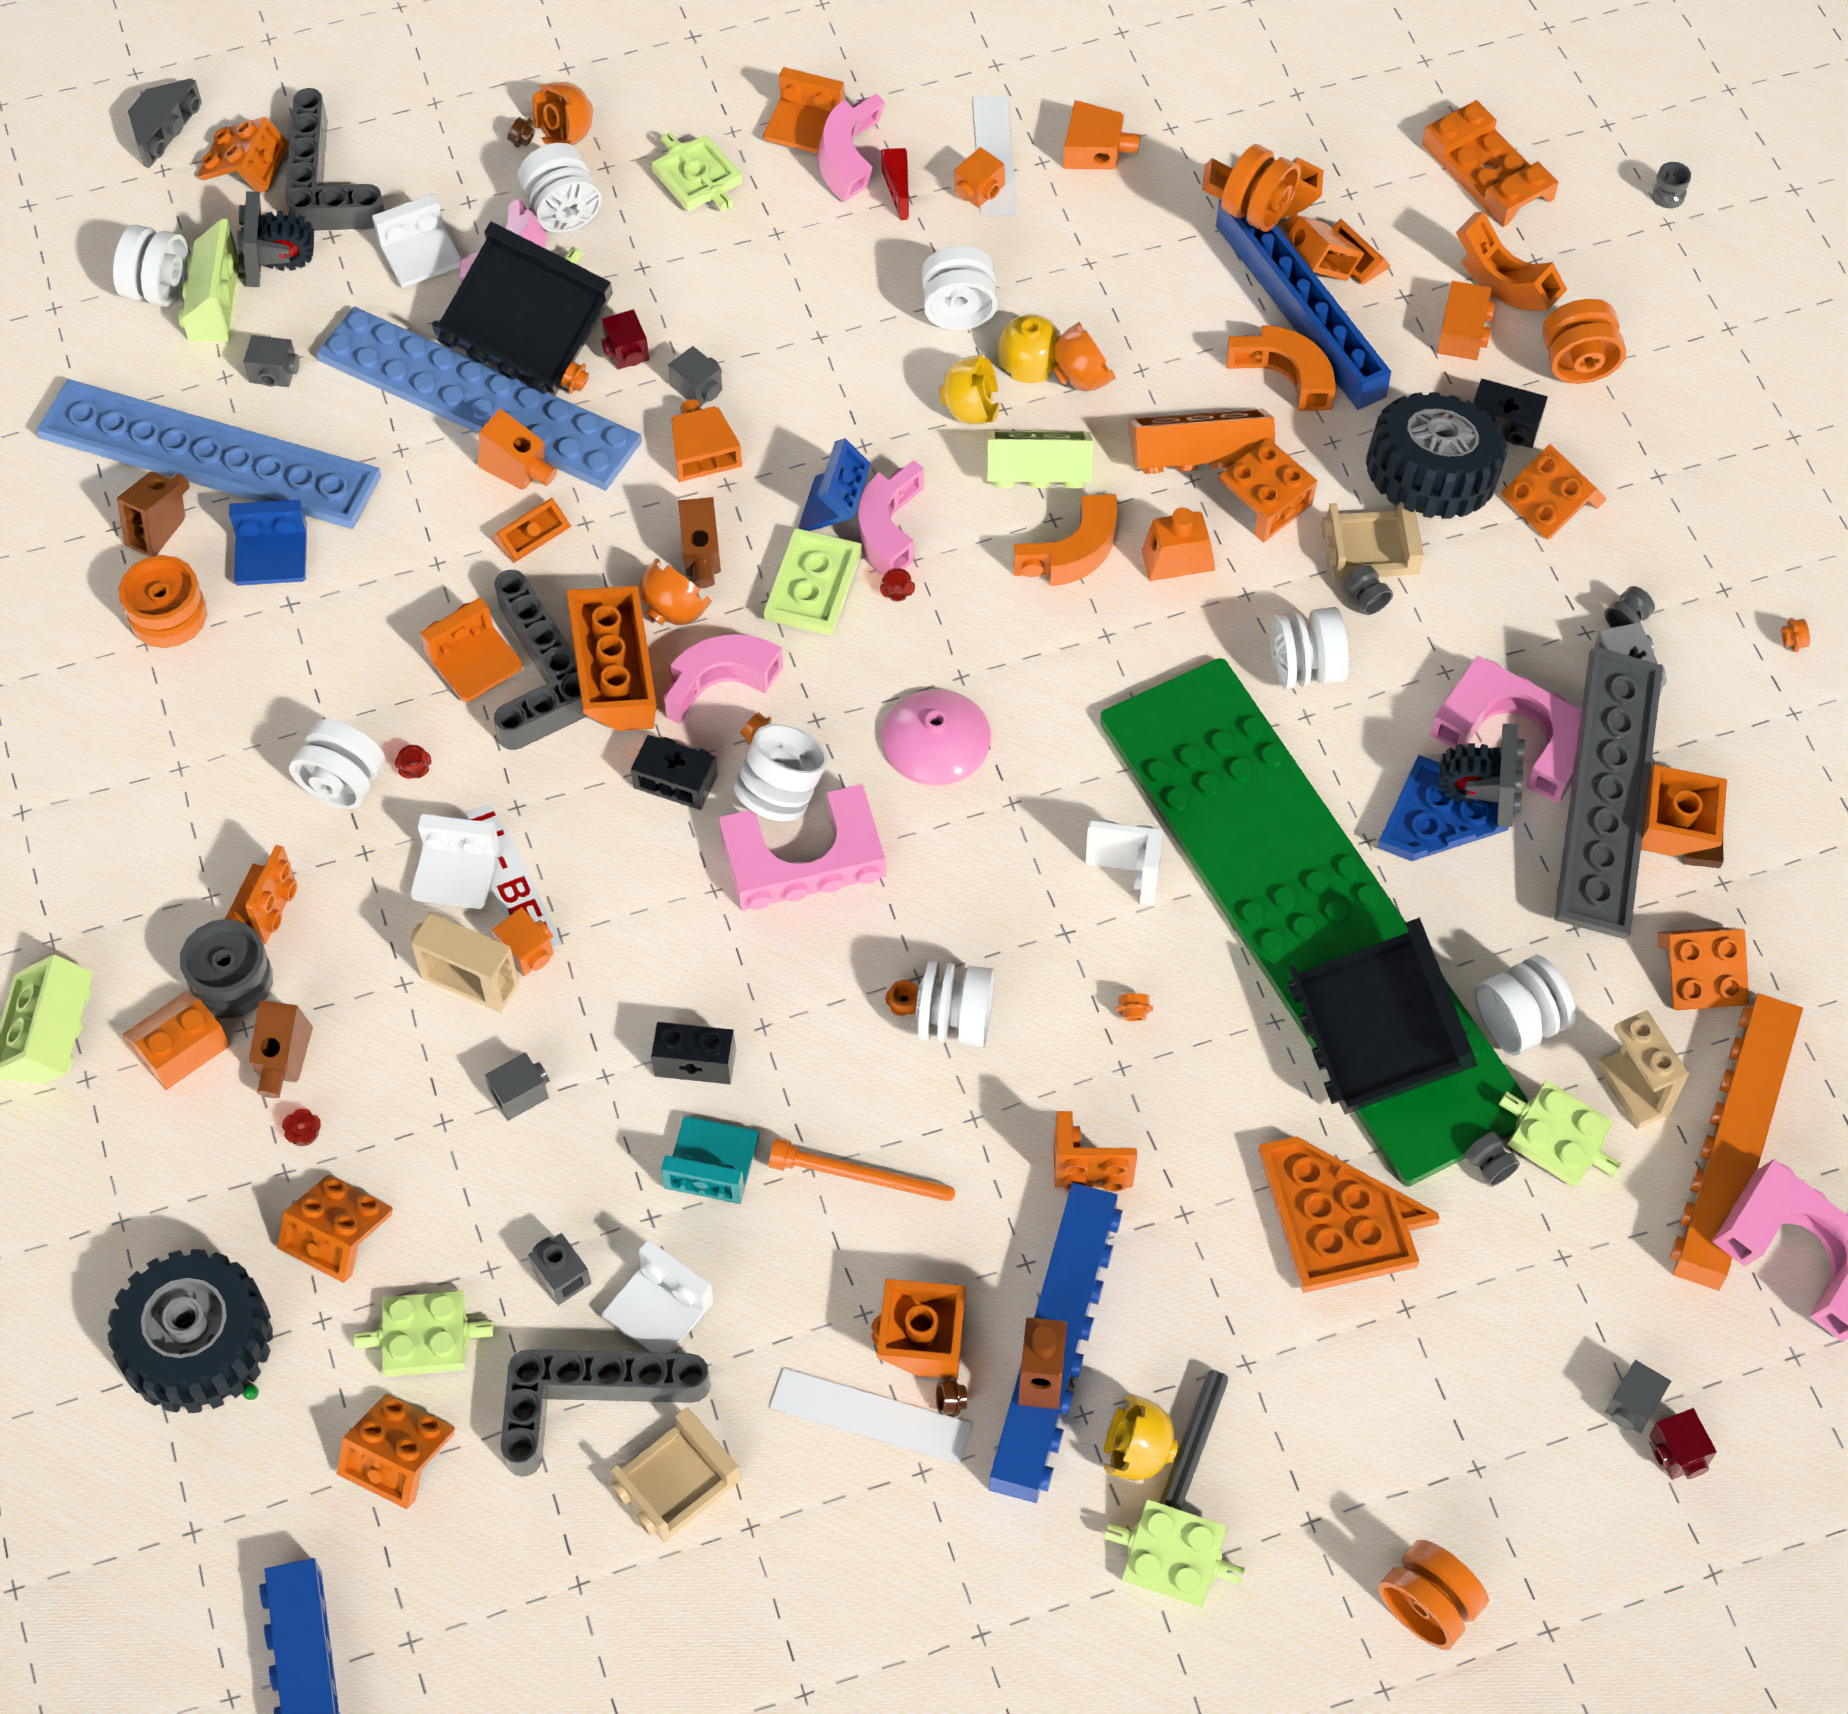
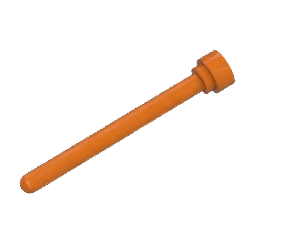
(785, 1155)

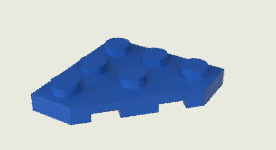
(1430, 822)

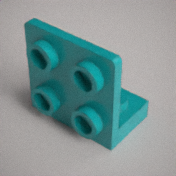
(710, 1160)

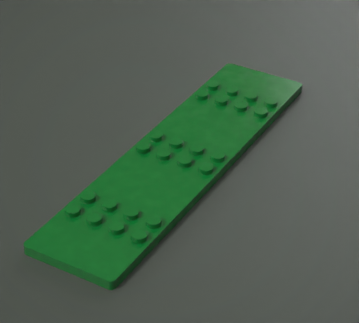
(1291, 885)

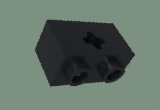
(1514, 410)
(674, 771)
(693, 1053)

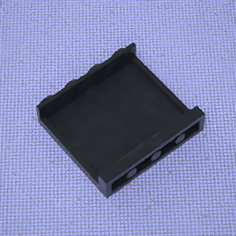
(523, 310)
(1382, 1020)

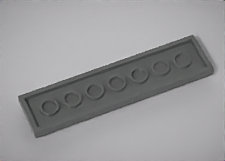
(1609, 793)

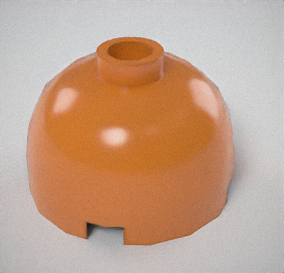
(562, 112)
(1080, 361)
(671, 596)

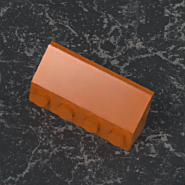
(1197, 439)
(612, 657)

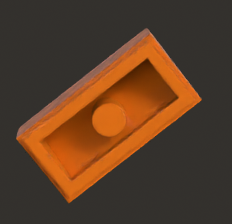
(1371, 263)
(531, 530)

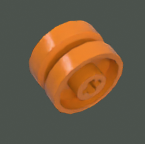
(1260, 187)
(1584, 341)
(162, 601)
(1433, 1594)

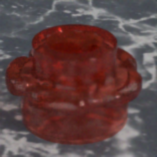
(897, 577)
(411, 754)
(302, 1136)

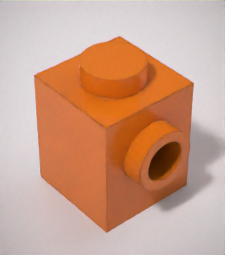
(979, 177)
(527, 939)

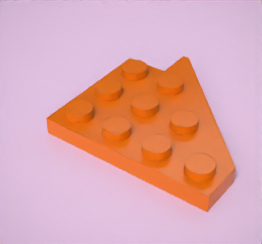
(1339, 1218)

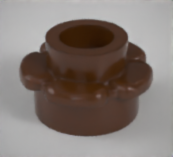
(521, 132)
(951, 1397)

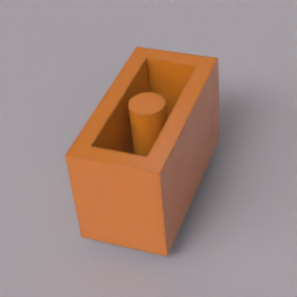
(1465, 320)

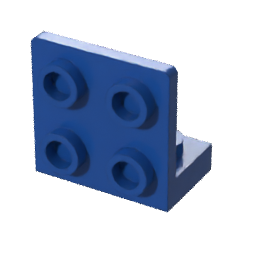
(838, 490)
(269, 542)

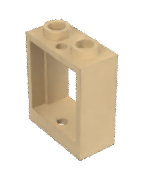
(464, 962)

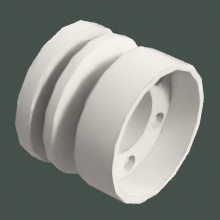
(559, 187)
(1318, 647)
(780, 772)
(955, 1004)
(1525, 1005)

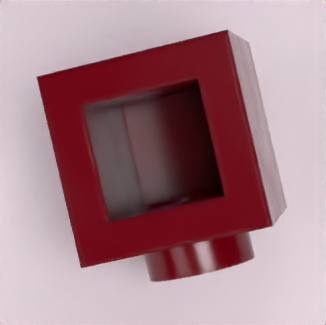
(624, 339)
(1682, 1445)

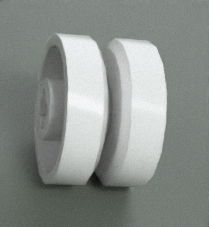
(150, 265)
(959, 288)
(337, 764)

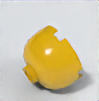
(1028, 348)
(969, 390)
(1139, 1440)

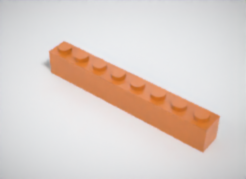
(1738, 1137)

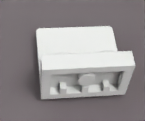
(416, 240)
(1129, 849)
(455, 861)
(659, 1302)

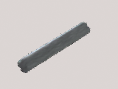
(1194, 1440)

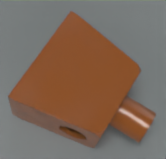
(152, 511)
(699, 540)
(278, 1046)
(1042, 1359)

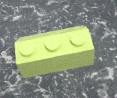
(210, 285)
(1039, 458)
(43, 1020)

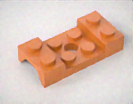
(1468, 141)

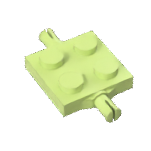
(696, 172)
(1560, 1133)
(424, 1333)
(1174, 1553)

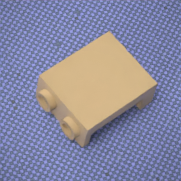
(1380, 539)
(1644, 1071)
(675, 1477)

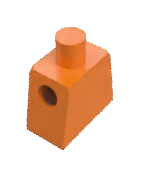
(1096, 138)
(1313, 241)
(703, 442)
(513, 452)
(1178, 546)

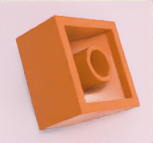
(1683, 812)
(177, 1039)
(922, 1327)

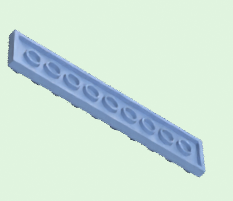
(473, 392)
(208, 452)

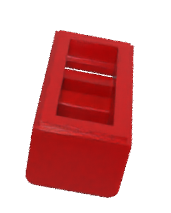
(895, 172)

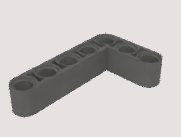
(323, 205)
(547, 658)
(588, 1386)

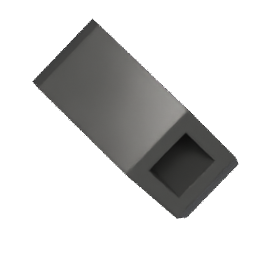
(161, 116)

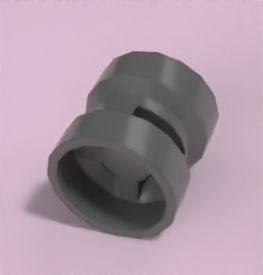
(1671, 185)
(1367, 588)
(1633, 607)
(1492, 1159)

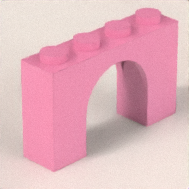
(1491, 691)
(766, 879)
(1778, 1198)

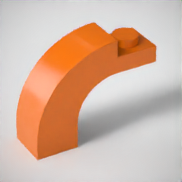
(1307, 191)
(1512, 280)
(1293, 357)
(1079, 553)

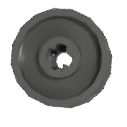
(226, 967)

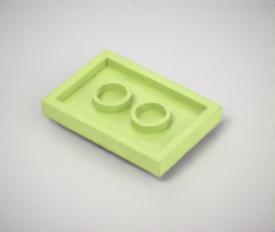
(813, 581)

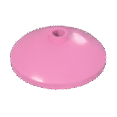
(934, 752)

